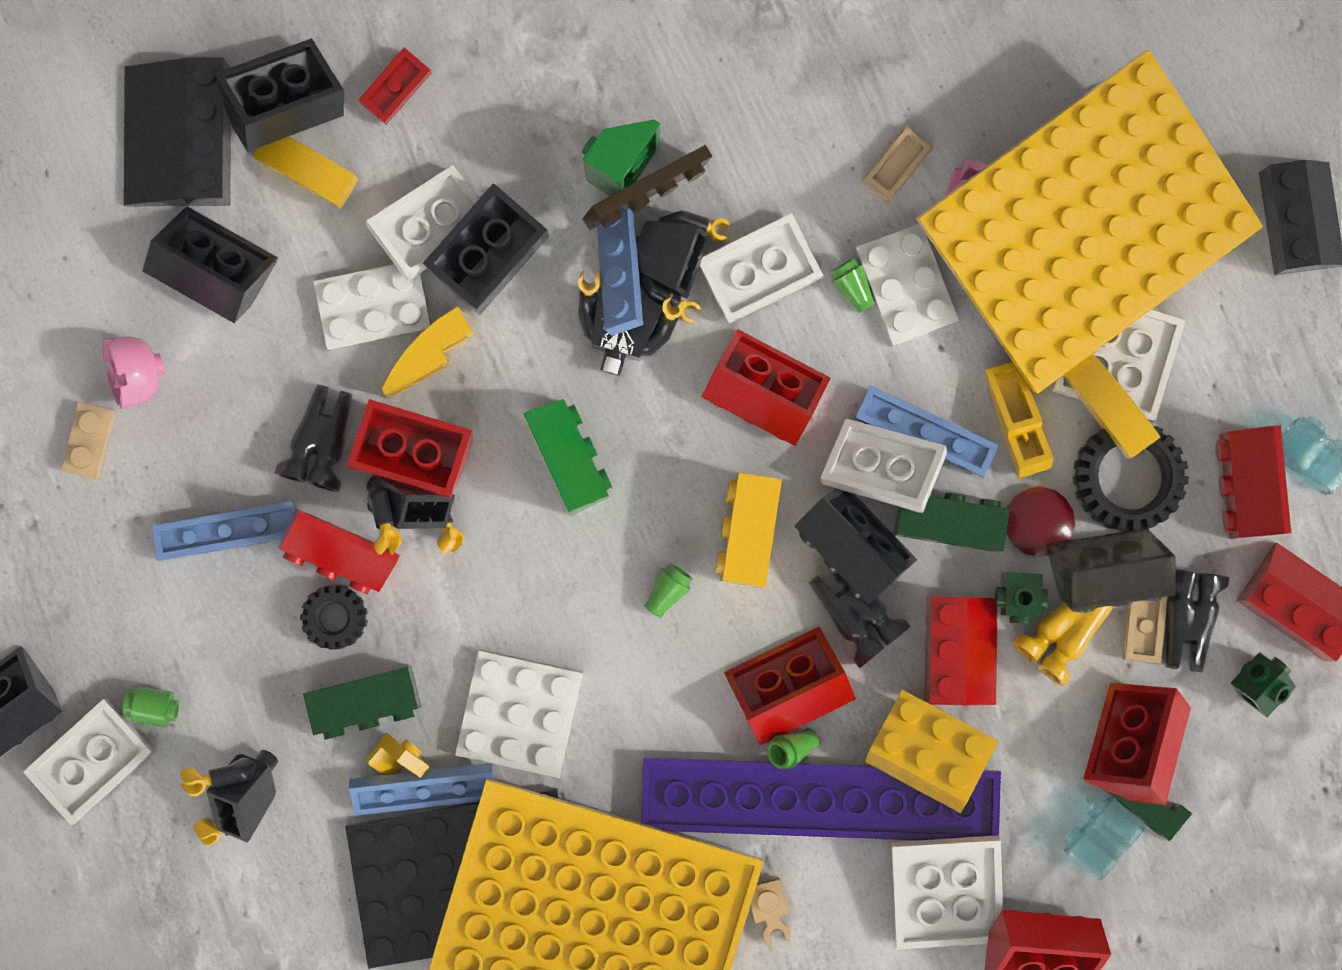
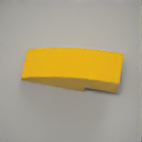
(308, 170)
(427, 353)
(1111, 406)
(1019, 420)

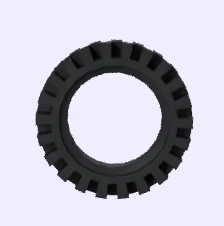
(1130, 519)

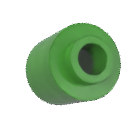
(150, 706)

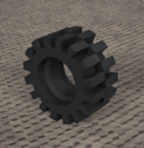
(312, 617)

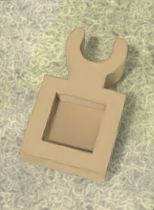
(768, 906)

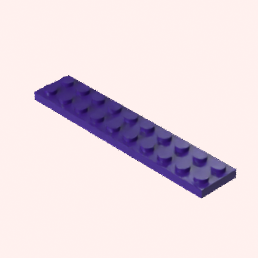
(807, 801)

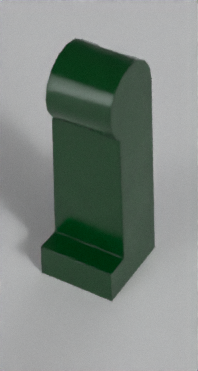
(1157, 817)

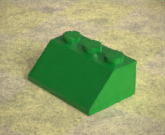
(620, 155)
(568, 455)

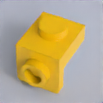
(392, 754)

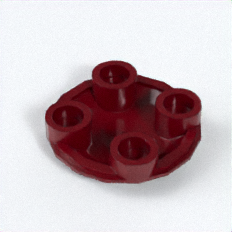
(1039, 518)

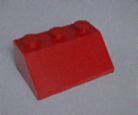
(766, 387)
(410, 449)
(1254, 482)
(336, 552)
(1297, 602)
(960, 651)
(790, 685)
(1138, 742)
(1046, 942)

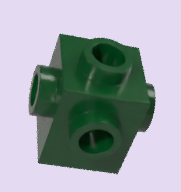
(1034, 596)
(1264, 683)

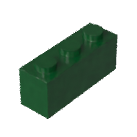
(956, 523)
(362, 702)

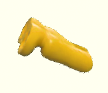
(1071, 634)

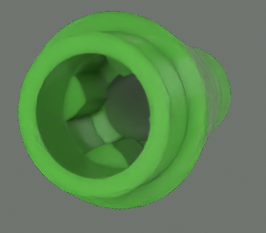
(853, 284)
(668, 589)
(789, 749)

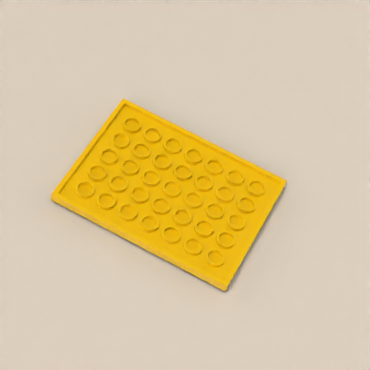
(1090, 221)
(589, 892)

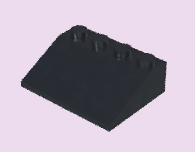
(176, 134)

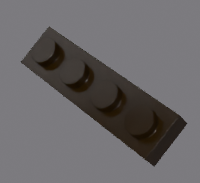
(637, 194)

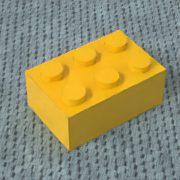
(748, 530)
(931, 751)

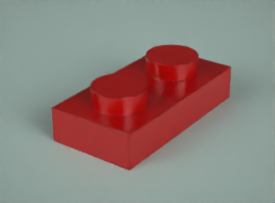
(395, 86)

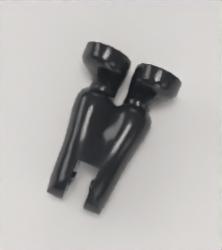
(320, 436)
(853, 616)
(1192, 621)

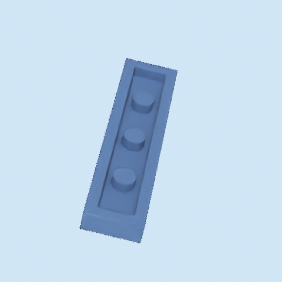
(620, 275)
(963, 447)
(221, 531)
(410, 791)

